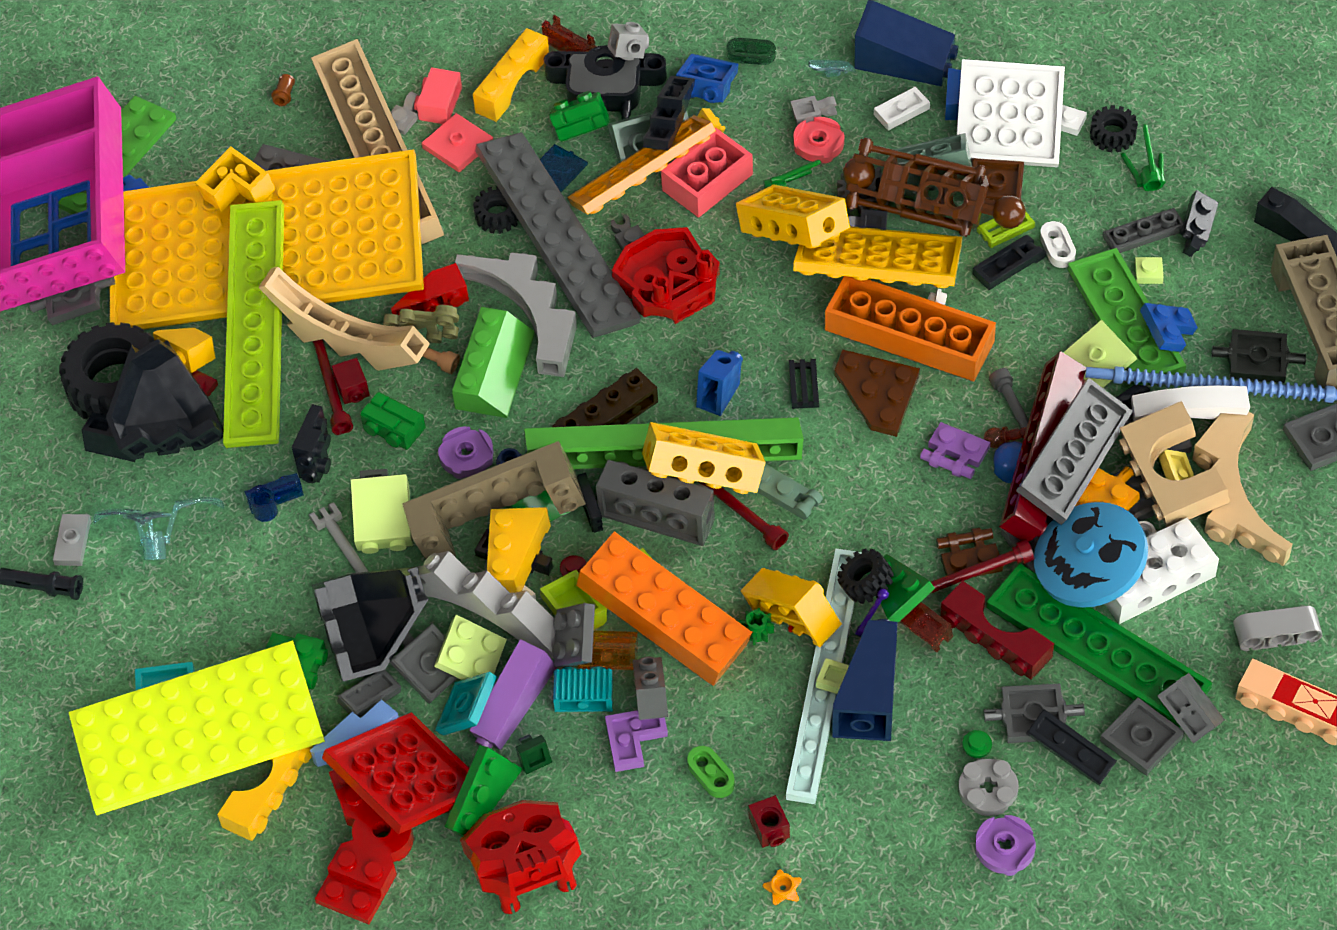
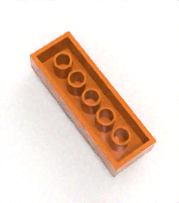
(910, 326)
(663, 608)

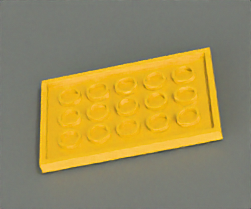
(884, 256)

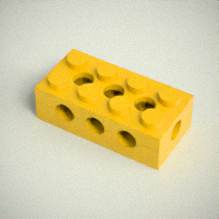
(793, 216)
(703, 458)

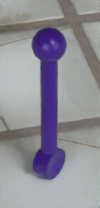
(882, 595)

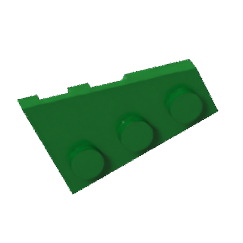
(905, 591)
(482, 789)

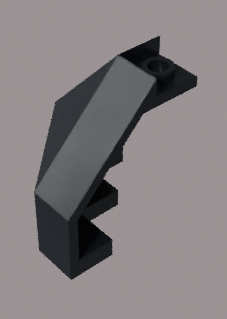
(160, 405)
(368, 616)

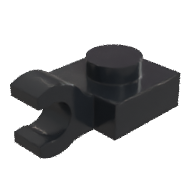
(869, 219)

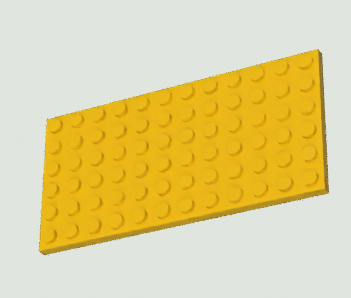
(345, 239)

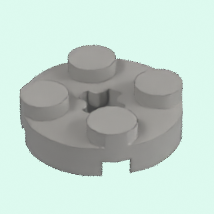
(993, 771)

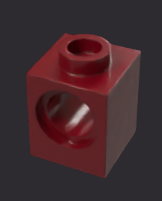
(350, 381)
(769, 811)

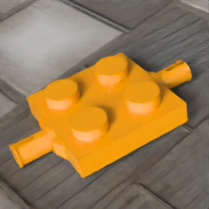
(1111, 489)

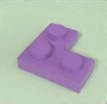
(625, 734)

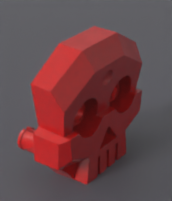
(675, 287)
(522, 850)

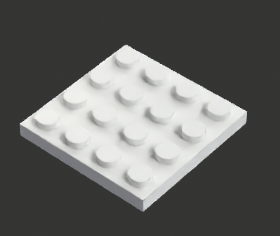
(1011, 111)

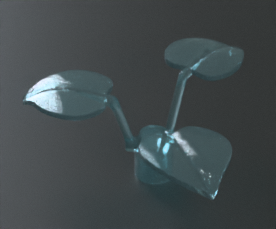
(153, 543)

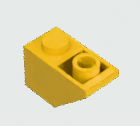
(190, 344)

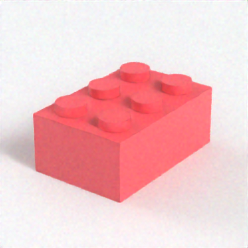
(707, 173)

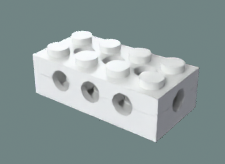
(1174, 564)

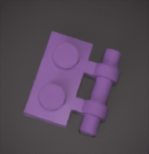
(959, 445)

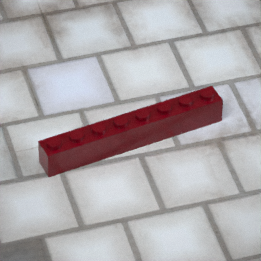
(1056, 390)

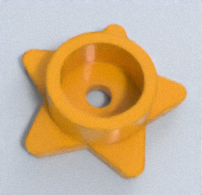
(786, 880)

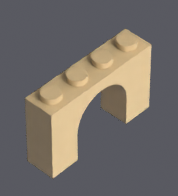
(1172, 498)

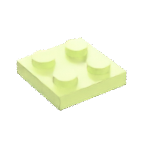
(469, 650)

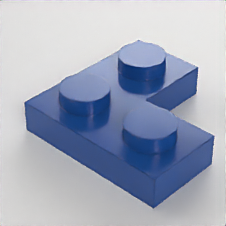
(1168, 324)

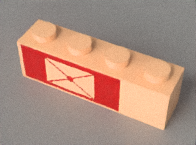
(1289, 700)

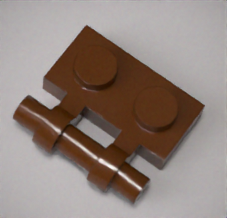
(961, 559)

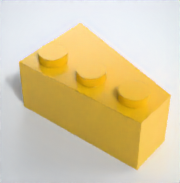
(514, 542)

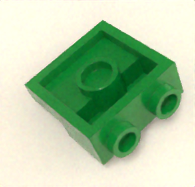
(310, 652)

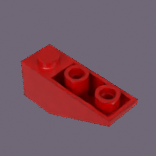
(441, 287)

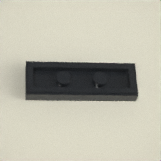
(1071, 747)

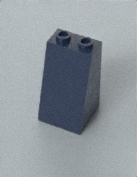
(903, 46)
(867, 691)

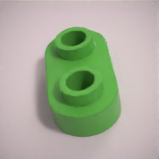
(713, 772)

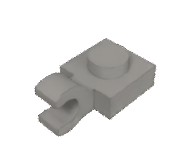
(809, 107)
(405, 116)

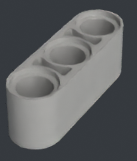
(1277, 627)

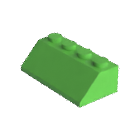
(492, 363)

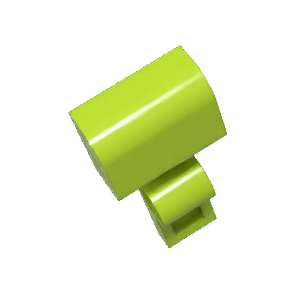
(565, 593)

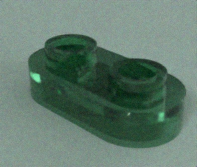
(751, 51)

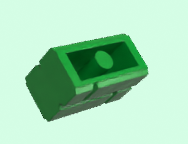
(579, 115)
(392, 421)

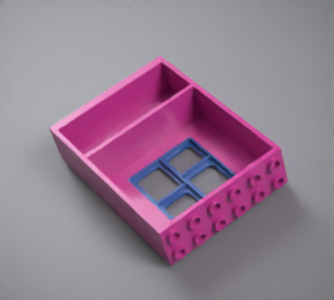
(48, 152)

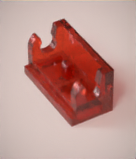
(564, 39)
(928, 626)

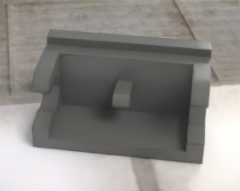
(1191, 707)

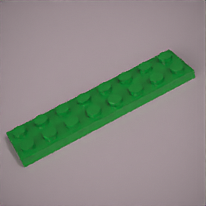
(1091, 640)

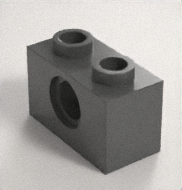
(650, 688)

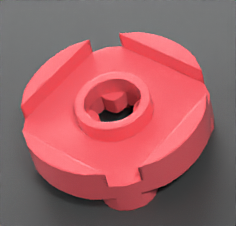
(812, 150)

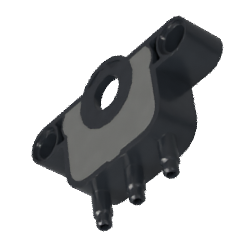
(616, 79)

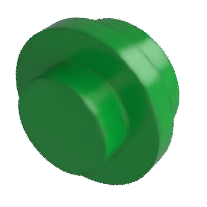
(977, 744)

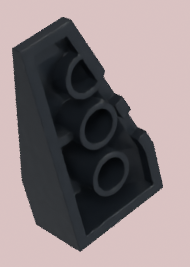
(1292, 217)

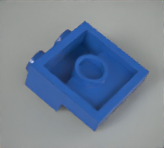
(711, 77)

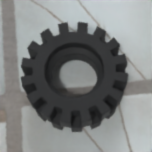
(1114, 117)
(490, 220)
(857, 567)

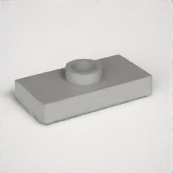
(72, 539)

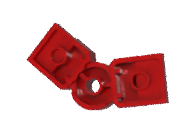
(363, 866)

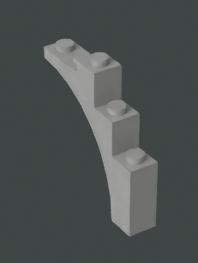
(536, 298)
(481, 593)

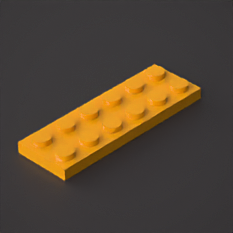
(639, 165)

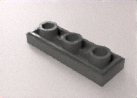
(1144, 231)

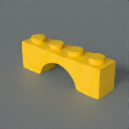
(496, 90)
(248, 810)

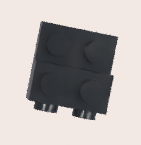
(311, 446)

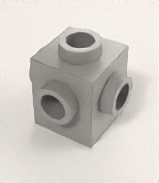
(628, 41)

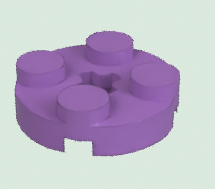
(465, 465)
(999, 859)

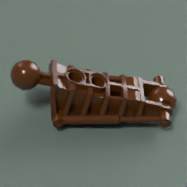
(860, 174)

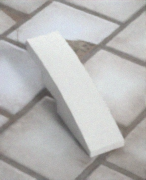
(1199, 401)

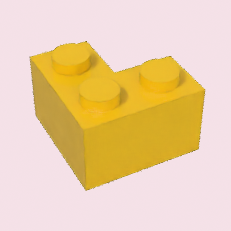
(233, 176)

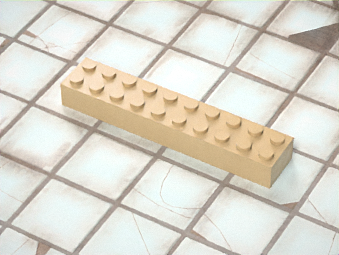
(366, 116)

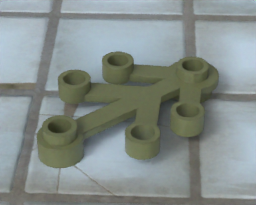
(443, 316)

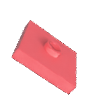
(456, 142)

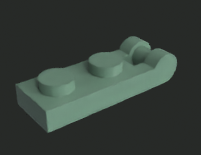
(787, 492)

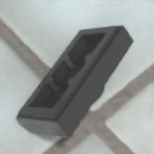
(368, 693)

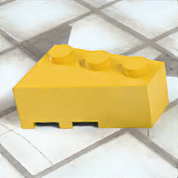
(793, 602)

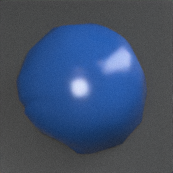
(1006, 460)

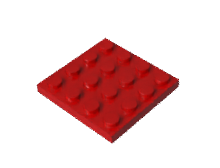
(400, 771)

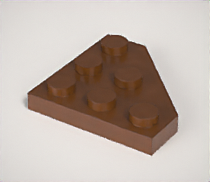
(877, 389)

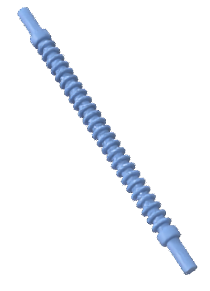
(1119, 375)

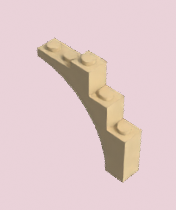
(314, 320)
(1236, 519)

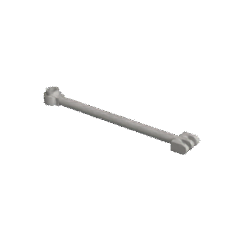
(329, 521)

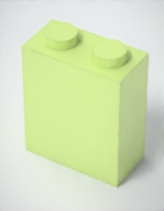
(379, 513)

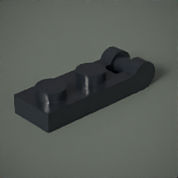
(1008, 262)

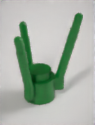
(799, 172)
(1151, 176)

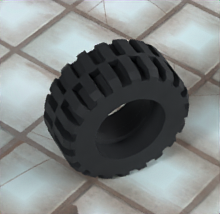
(90, 355)

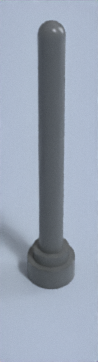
(1002, 381)

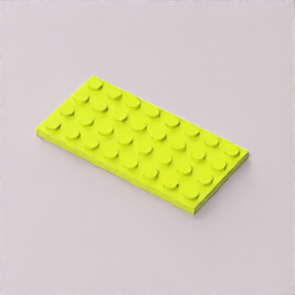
(195, 727)

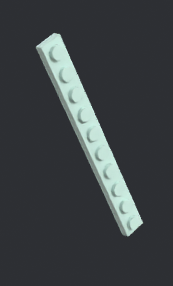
(818, 703)

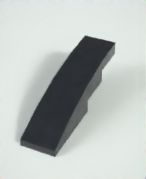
(669, 113)

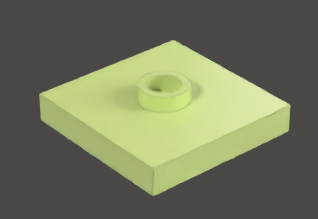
(1101, 349)

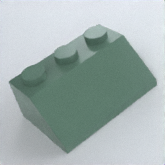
(629, 133)
(950, 149)

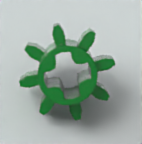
(759, 624)

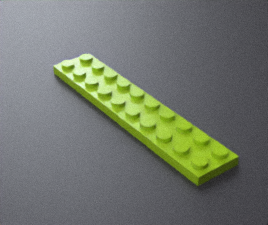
(253, 326)

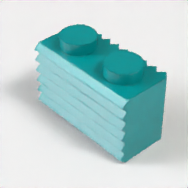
(583, 690)

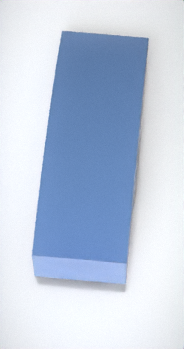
(353, 726)

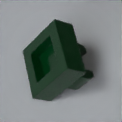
(533, 753)

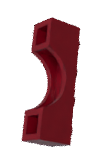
(1023, 650)

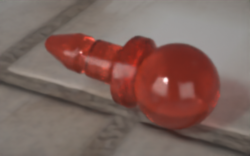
(999, 436)

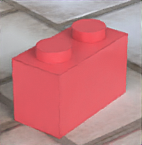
(438, 95)

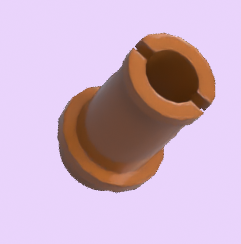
(281, 94)

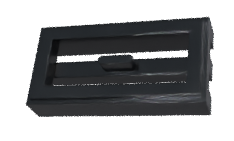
(803, 366)
(591, 507)

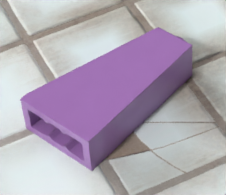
(513, 694)

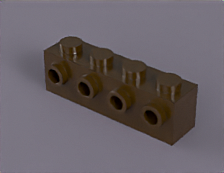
(615, 404)

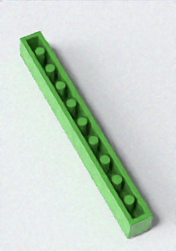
(595, 445)

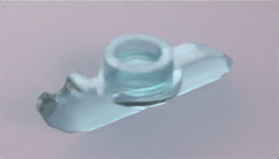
(831, 67)

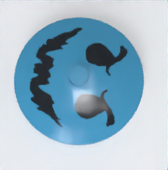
(1091, 555)

